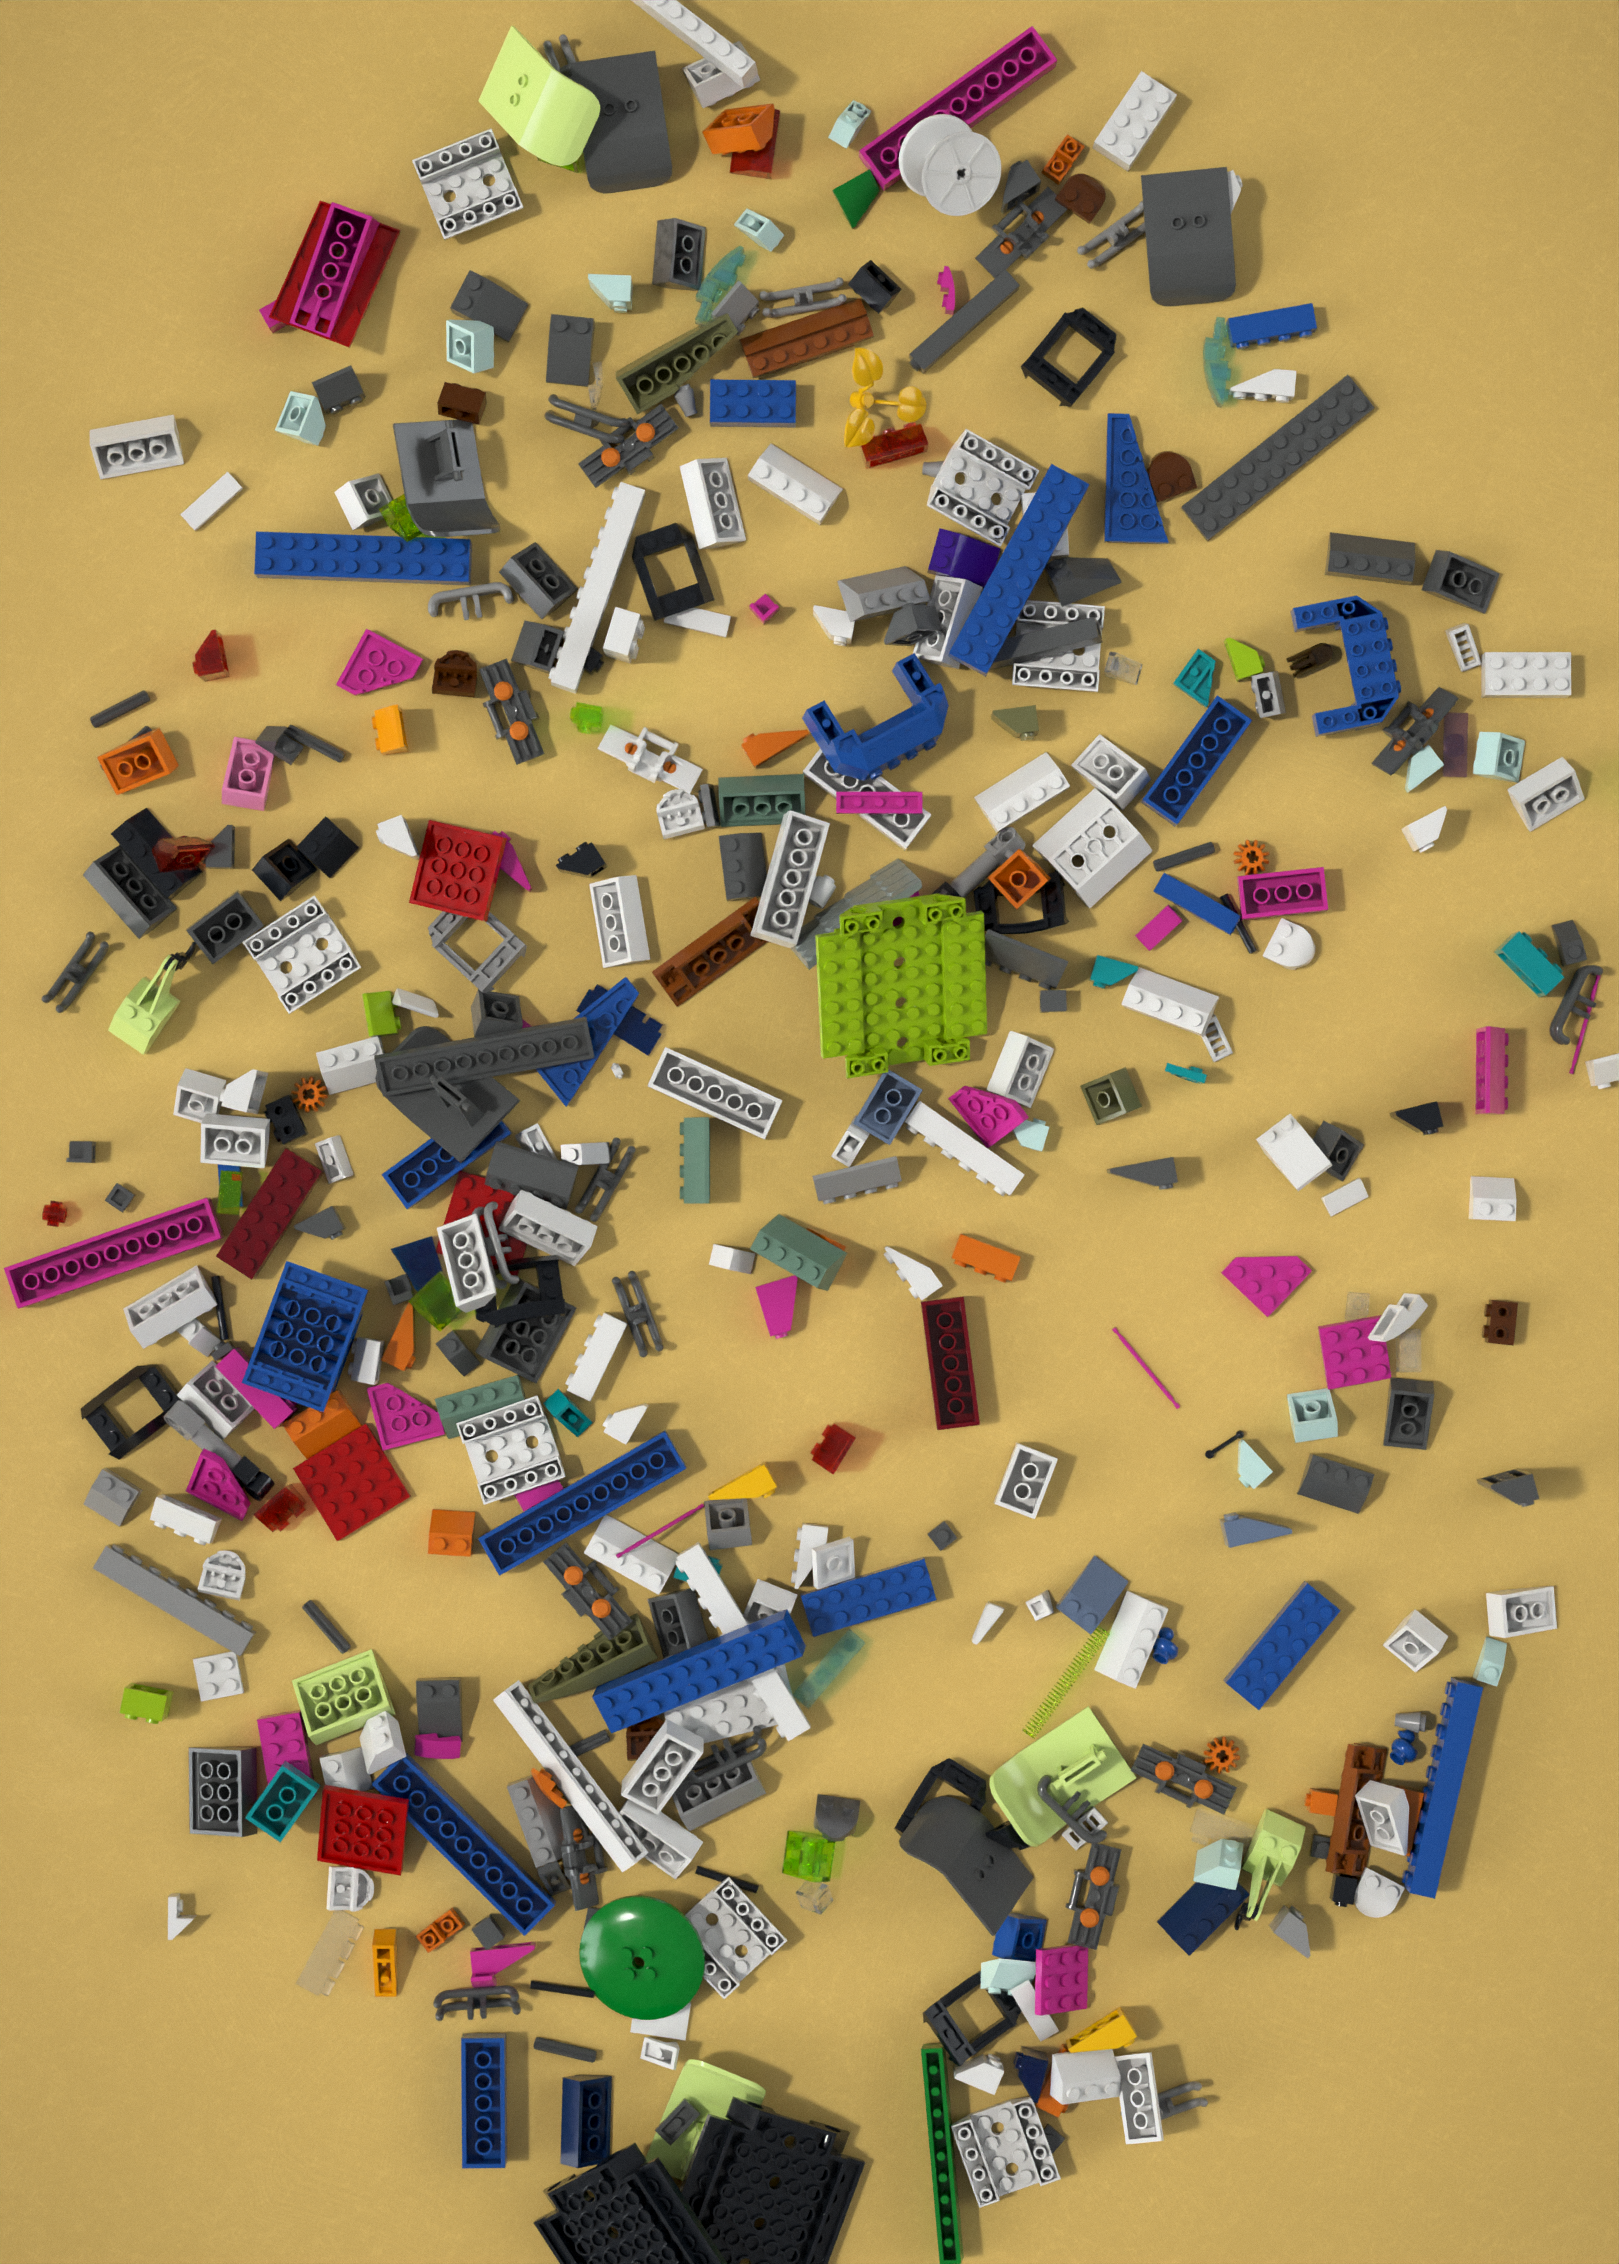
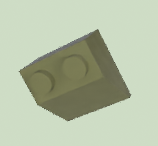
(1018, 721)
(1111, 1096)

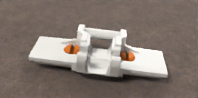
(647, 764)

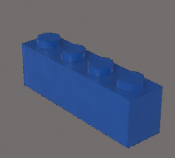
(1271, 325)

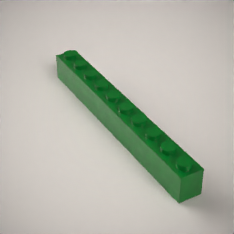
(942, 2153)

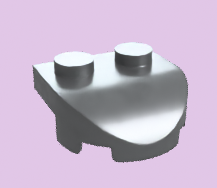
(836, 1817)

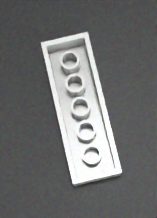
(896, 827)
(790, 879)
(715, 1093)

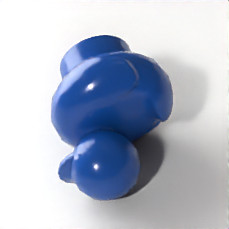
(1163, 1647)
(1402, 1749)

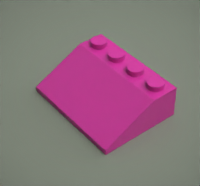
(1491, 1070)

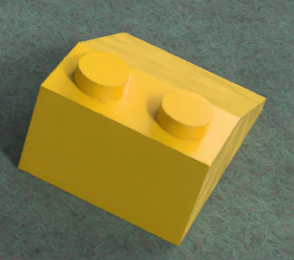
(748, 1485)
(1106, 2033)

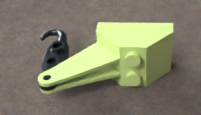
(149, 1005)
(1269, 1858)

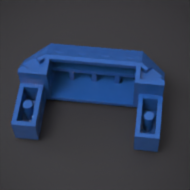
(1367, 659)
(890, 741)

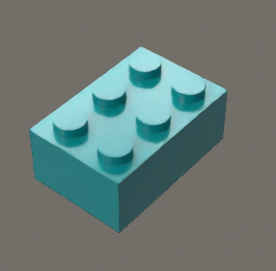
(1529, 963)
(282, 1801)

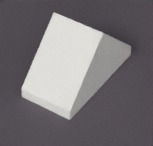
(732, 1259)

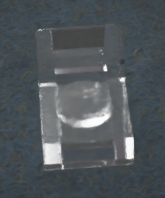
(1122, 668)

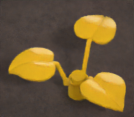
(865, 370)

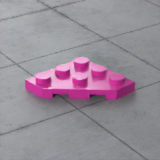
(377, 665)
(988, 1113)
(1266, 1279)
(402, 1417)
(217, 1486)

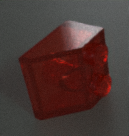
(211, 658)
(181, 853)
(833, 1447)
(281, 1508)

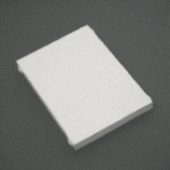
(669, 2027)

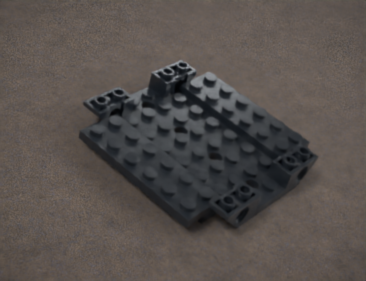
(732, 2189)
(637, 2201)

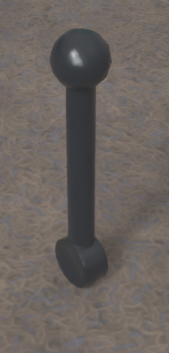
(1210, 1453)

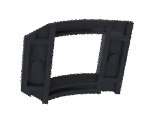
(1052, 378)
(680, 599)
(1052, 906)
(549, 1289)
(106, 1425)
(953, 1775)
(950, 2034)

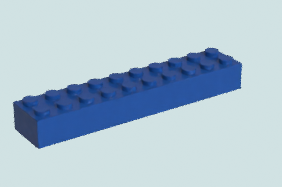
(363, 558)
(1018, 570)
(582, 1502)
(699, 1671)
(1442, 1787)
(466, 1844)

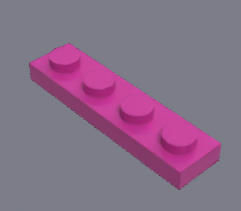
(878, 802)

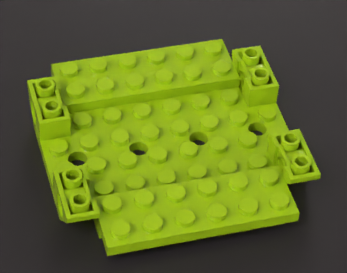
(938, 978)

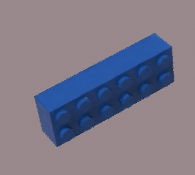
(1196, 761)
(433, 1166)
(868, 1596)
(1281, 1645)
(484, 2100)

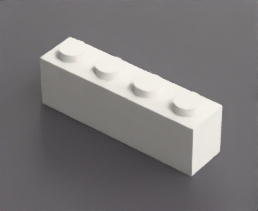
(596, 1357)

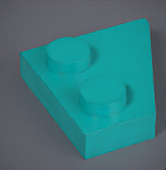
(1197, 677)
(1191, 1074)

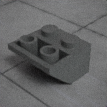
(537, 646)

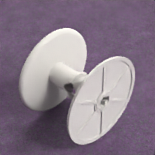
(950, 165)

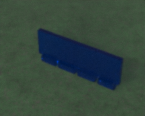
(631, 1029)

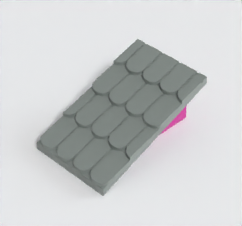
(886, 884)

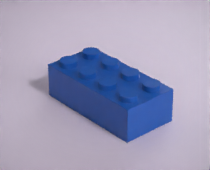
(753, 403)

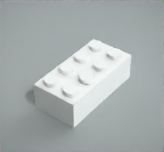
(1134, 121)
(1526, 675)
(662, 1766)

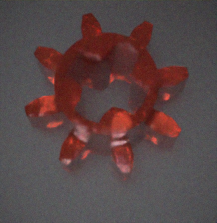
(54, 1213)

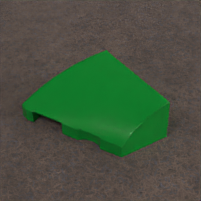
(856, 196)

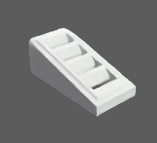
(1470, 644)
(1222, 1053)
(988, 1618)
(1095, 1828)

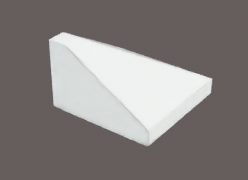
(1040, 1605)

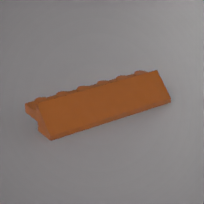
(807, 338)
(710, 954)
(1349, 1837)

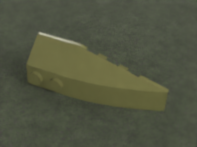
(673, 363)
(596, 1663)

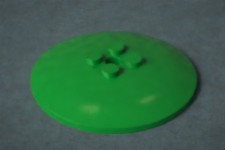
(659, 1936)

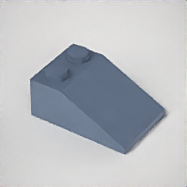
(887, 1106)
(1244, 1530)
(1092, 1595)

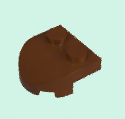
(1082, 196)
(1170, 475)
(455, 675)
(640, 1735)

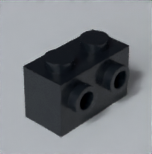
(874, 286)
(286, 1120)

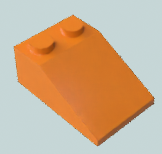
(138, 761)

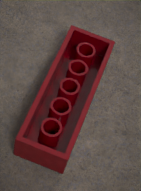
(270, 1213)
(950, 1363)

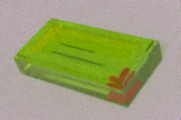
(230, 1192)

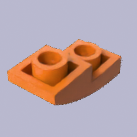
(1063, 159)
(546, 1785)
(440, 1930)

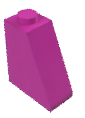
(777, 1304)

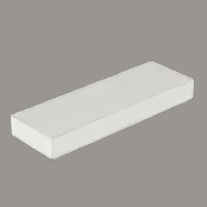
(211, 501)
(701, 621)

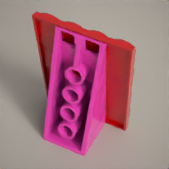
(332, 291)

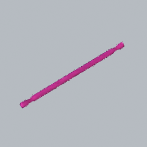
(1584, 1026)
(1146, 1368)
(659, 1530)

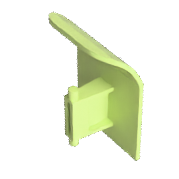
(539, 104)
(1076, 1758)
(711, 2093)

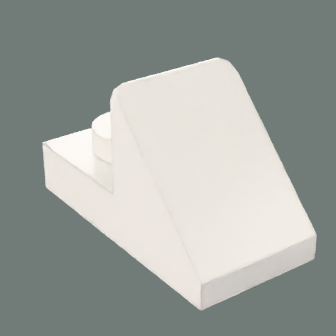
(199, 1336)
(176, 1922)
(660, 2052)

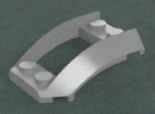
(494, 966)

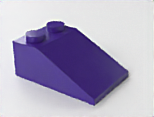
(963, 558)

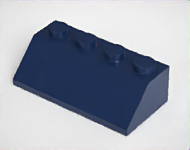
(1200, 1913)
(585, 2120)

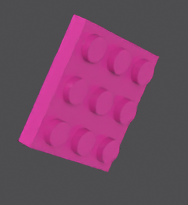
(1350, 1355)
(1061, 1979)

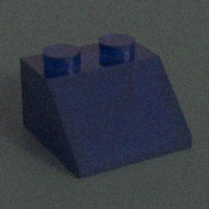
(1031, 2070)

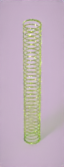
(1030, 1734)

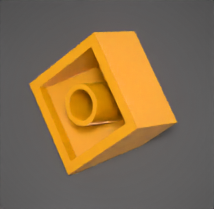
(390, 730)

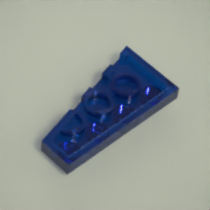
(419, 1261)

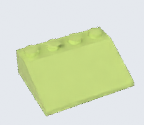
(342, 1697)

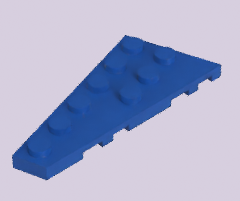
(1129, 498)
(603, 1020)

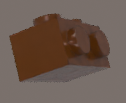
(462, 403)
(1500, 1322)

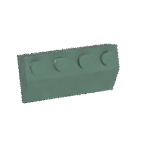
(759, 799)
(696, 1160)
(799, 1252)
(477, 1401)

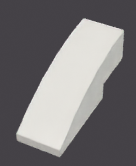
(1398, 1317)
(1025, 1997)

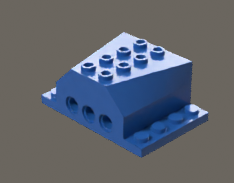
(306, 1336)

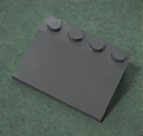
(1023, 960)
(526, 1343)
(222, 1790)

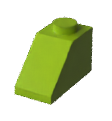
(1243, 660)

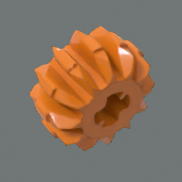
(1257, 854)
(308, 1102)
(1229, 1751)

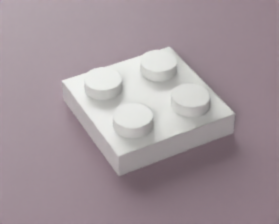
(833, 1563)
(218, 1676)

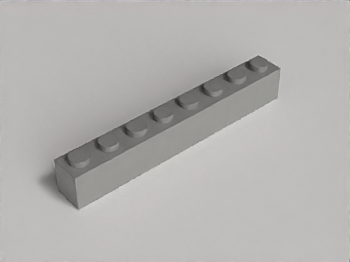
(174, 1599)

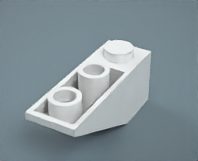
(1274, 385)
(919, 1276)
(809, 1537)

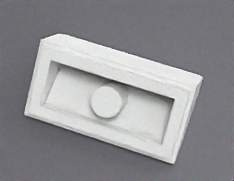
(415, 1003)
(533, 1140)
(334, 1159)
(1344, 1197)

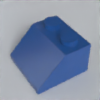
(1019, 1937)

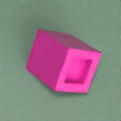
(764, 608)

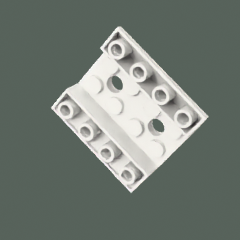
(461, 170)
(986, 472)
(1062, 669)
(1104, 858)
(295, 940)
(517, 1464)
(737, 1925)
(988, 2153)

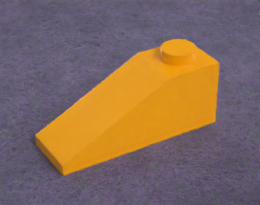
(385, 1962)

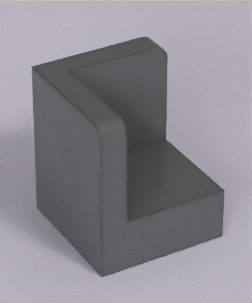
(1052, 1001)
(82, 1152)
(399, 1289)
(488, 1932)

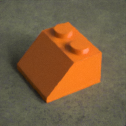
(1019, 878)
(451, 1533)

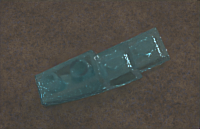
(719, 277)
(1216, 370)
(829, 1668)

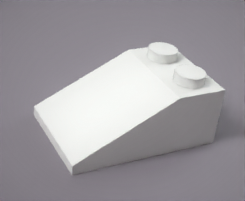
(1111, 772)
(1293, 1152)
(1521, 1611)
(1385, 1816)

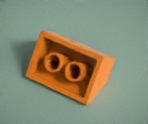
(740, 129)
(317, 1430)

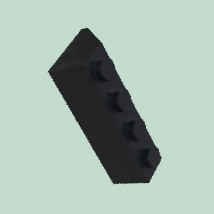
(138, 838)

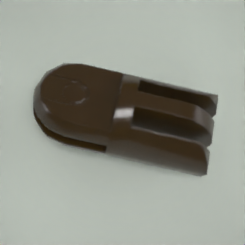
(1316, 656)

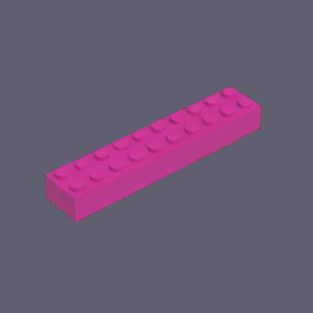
(968, 98)
(114, 1252)

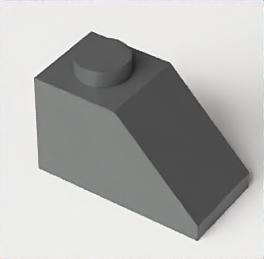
(224, 852)
(1568, 943)
(323, 1224)
(458, 1353)

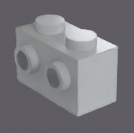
(1268, 694)

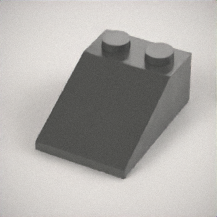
(489, 303)
(570, 350)
(1079, 577)
(1460, 581)
(1153, 1173)
(1408, 1413)
(439, 1706)

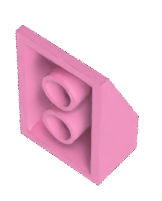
(247, 775)

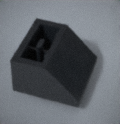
(583, 863)

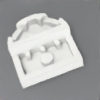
(679, 814)
(1290, 946)
(223, 1575)
(348, 1888)
(1376, 1894)

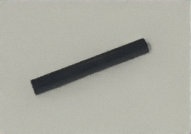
(1240, 926)
(220, 1310)
(721, 1877)
(563, 1989)

